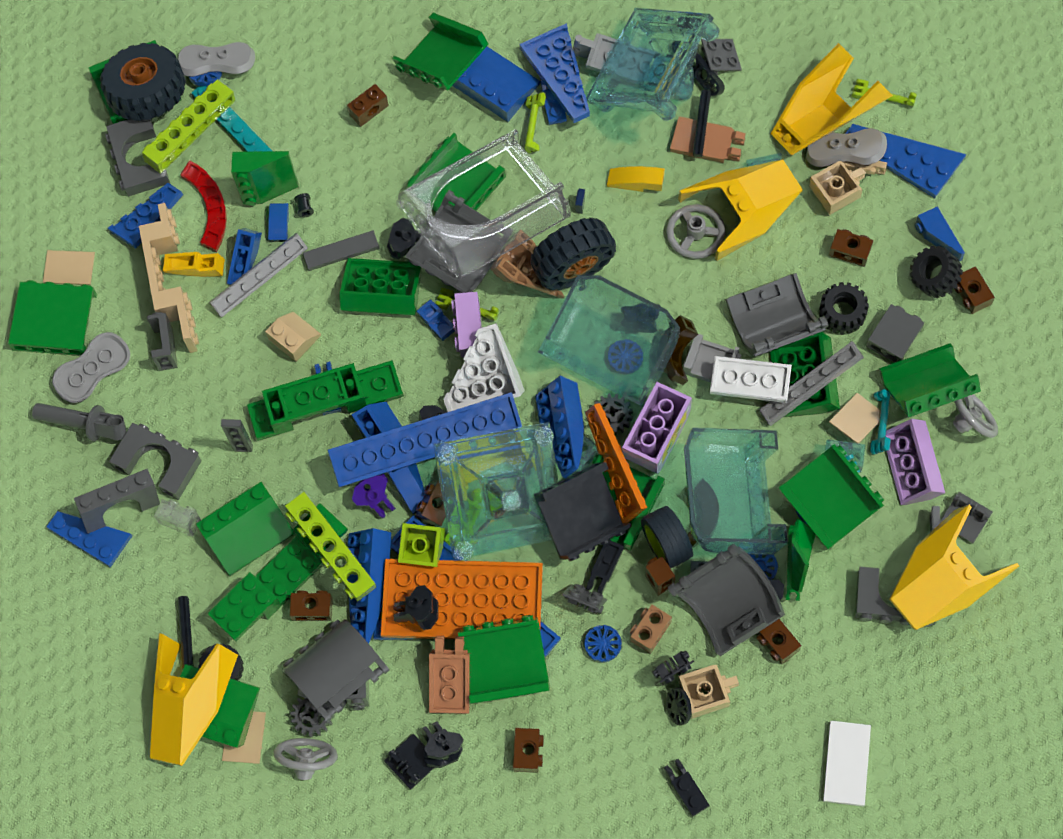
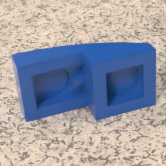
(278, 221)
(436, 320)

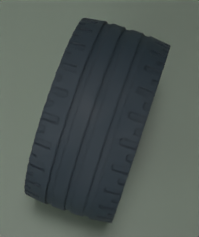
(667, 536)

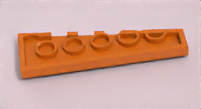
(629, 498)

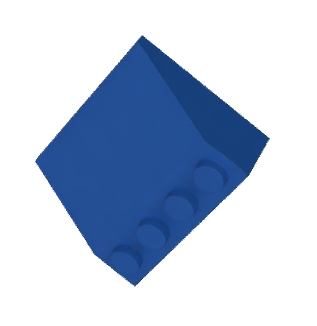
(497, 84)

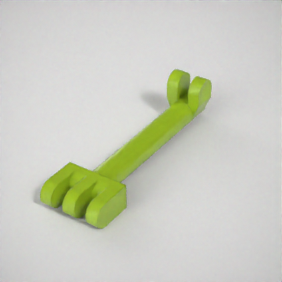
(862, 87)
(533, 103)
(492, 314)

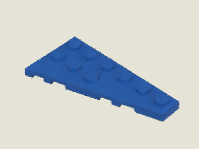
(557, 66)
(918, 162)

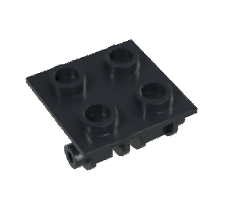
(665, 676)
(409, 762)

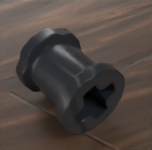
(303, 204)

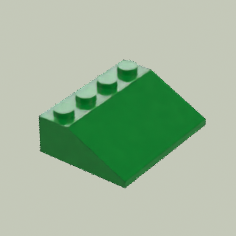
(263, 175)
(380, 286)
(804, 357)
(245, 528)
(235, 712)

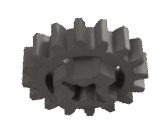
(622, 412)
(304, 717)

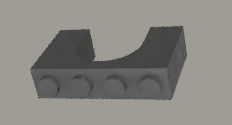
(134, 178)
(140, 440)
(96, 502)
(868, 600)

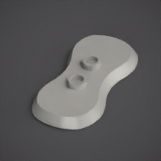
(230, 58)
(858, 147)
(79, 377)

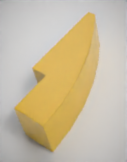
(636, 178)
(194, 264)

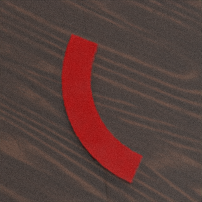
(214, 203)

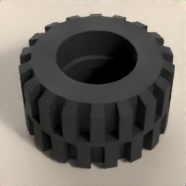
(927, 262)
(849, 295)

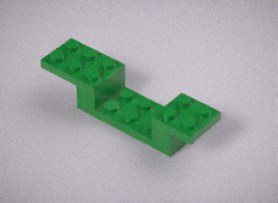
(321, 394)
(273, 585)

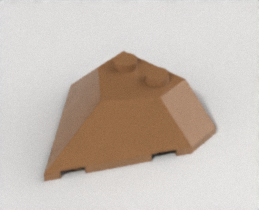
(517, 269)

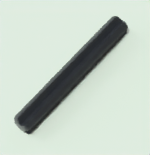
(701, 123)
(185, 631)

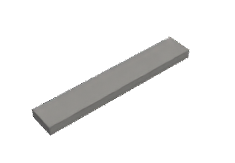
(258, 275)
(813, 382)

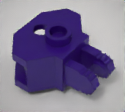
(373, 495)

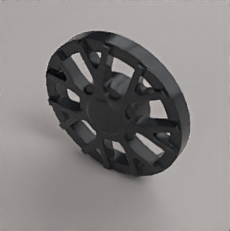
(678, 706)

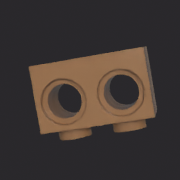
(654, 630)

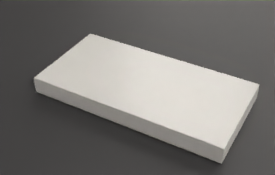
(750, 379)
(847, 763)

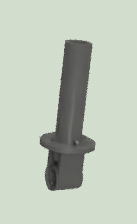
(96, 423)

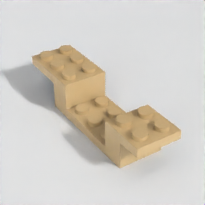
(161, 239)

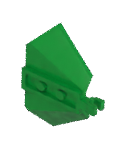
(799, 552)

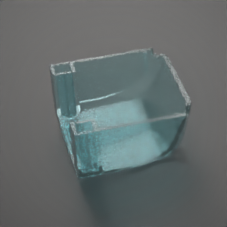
(612, 337)
(731, 490)

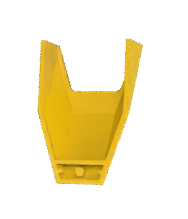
(817, 108)
(756, 194)
(941, 577)
(184, 705)

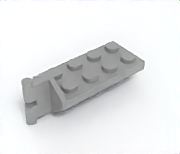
(595, 51)

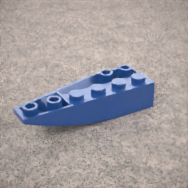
(561, 407)
(407, 480)
(370, 550)

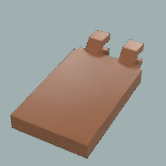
(716, 144)
(449, 678)

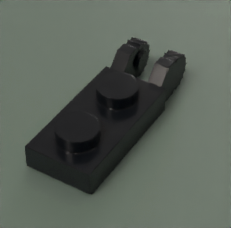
(605, 565)
(687, 789)

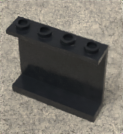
(580, 512)

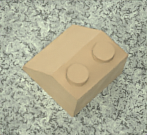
(292, 335)

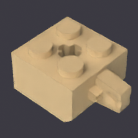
(837, 186)
(711, 680)

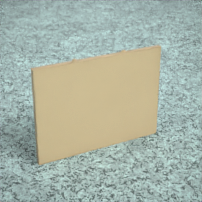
(69, 267)
(856, 418)
(251, 750)

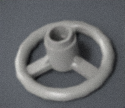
(696, 230)
(972, 417)
(305, 758)

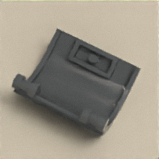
(427, 258)
(773, 315)
(730, 598)
(334, 667)

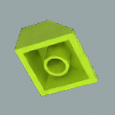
(421, 544)

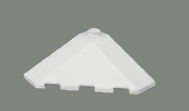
(485, 373)

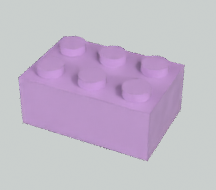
(467, 320)

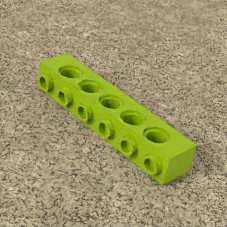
(188, 134)
(302, 505)

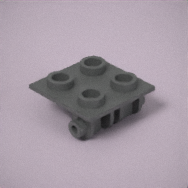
(721, 55)
(976, 518)
(577, 593)

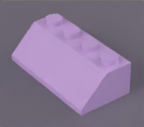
(914, 462)

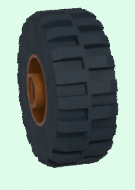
(142, 81)
(571, 251)

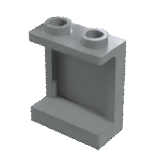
(702, 356)

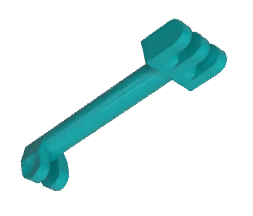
(882, 443)

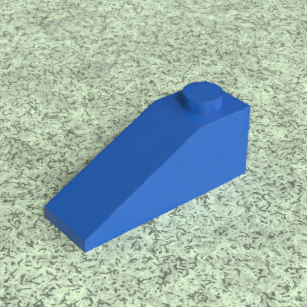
(937, 231)
(244, 253)

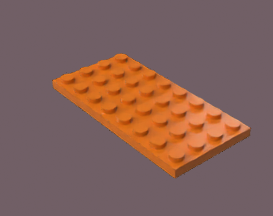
(465, 592)

